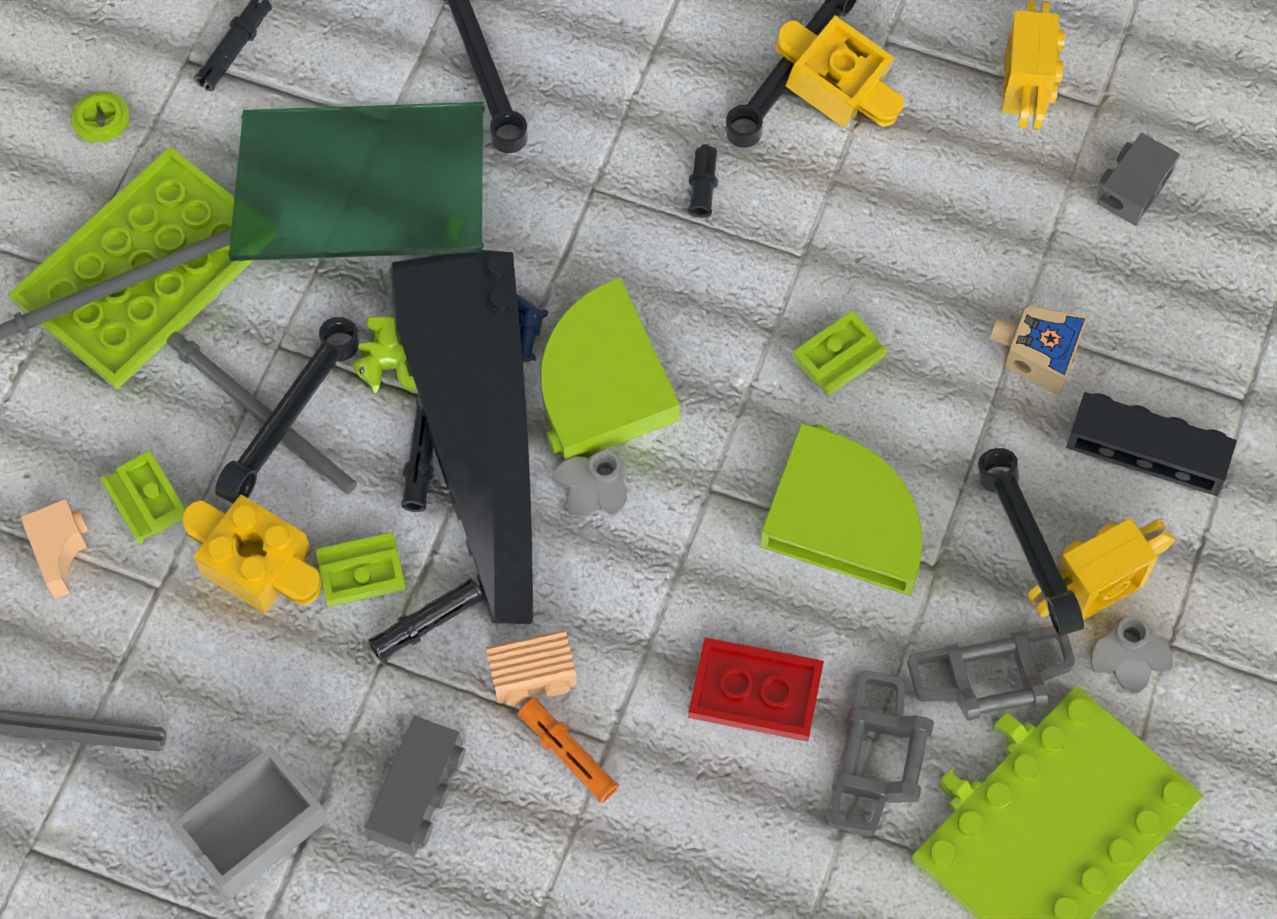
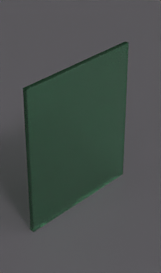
(359, 182)

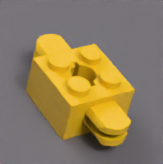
(848, 59)
(1032, 64)
(252, 553)
(1108, 565)

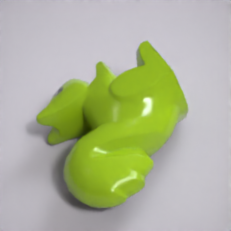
(382, 355)

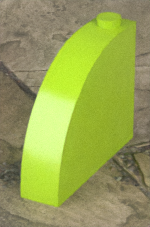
(603, 376)
(845, 512)

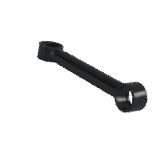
(488, 77)
(776, 82)
(241, 475)
(1061, 602)

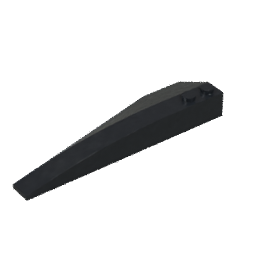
(467, 363)

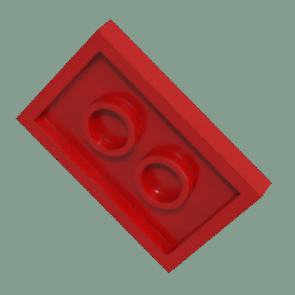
(756, 689)

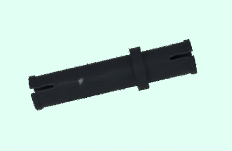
(241, 31)
(418, 468)
(417, 624)

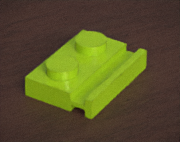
(839, 353)
(144, 496)
(360, 569)

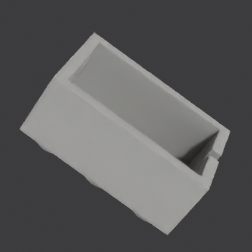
(249, 822)

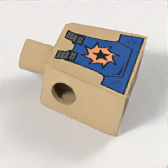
(1041, 345)

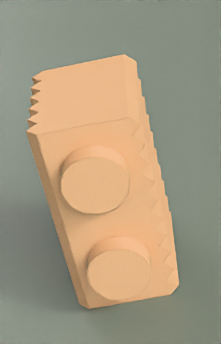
(531, 668)

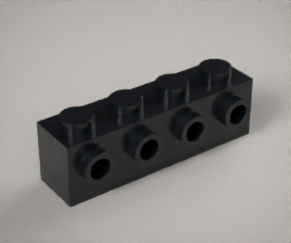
(1151, 443)

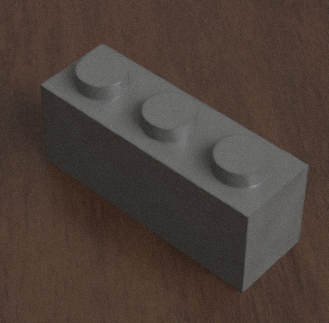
(415, 786)

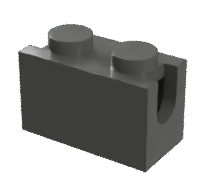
(1137, 178)

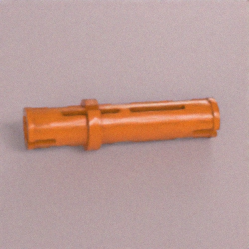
(555, 736)

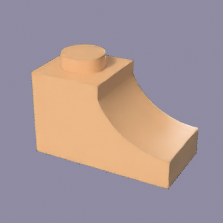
(55, 539)

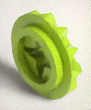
(85, 117)

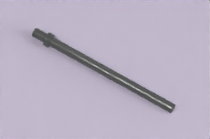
(22, 323)
(191, 353)

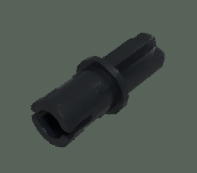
(703, 181)

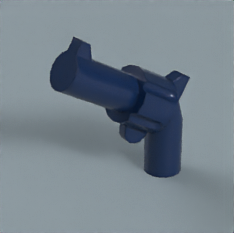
(530, 326)

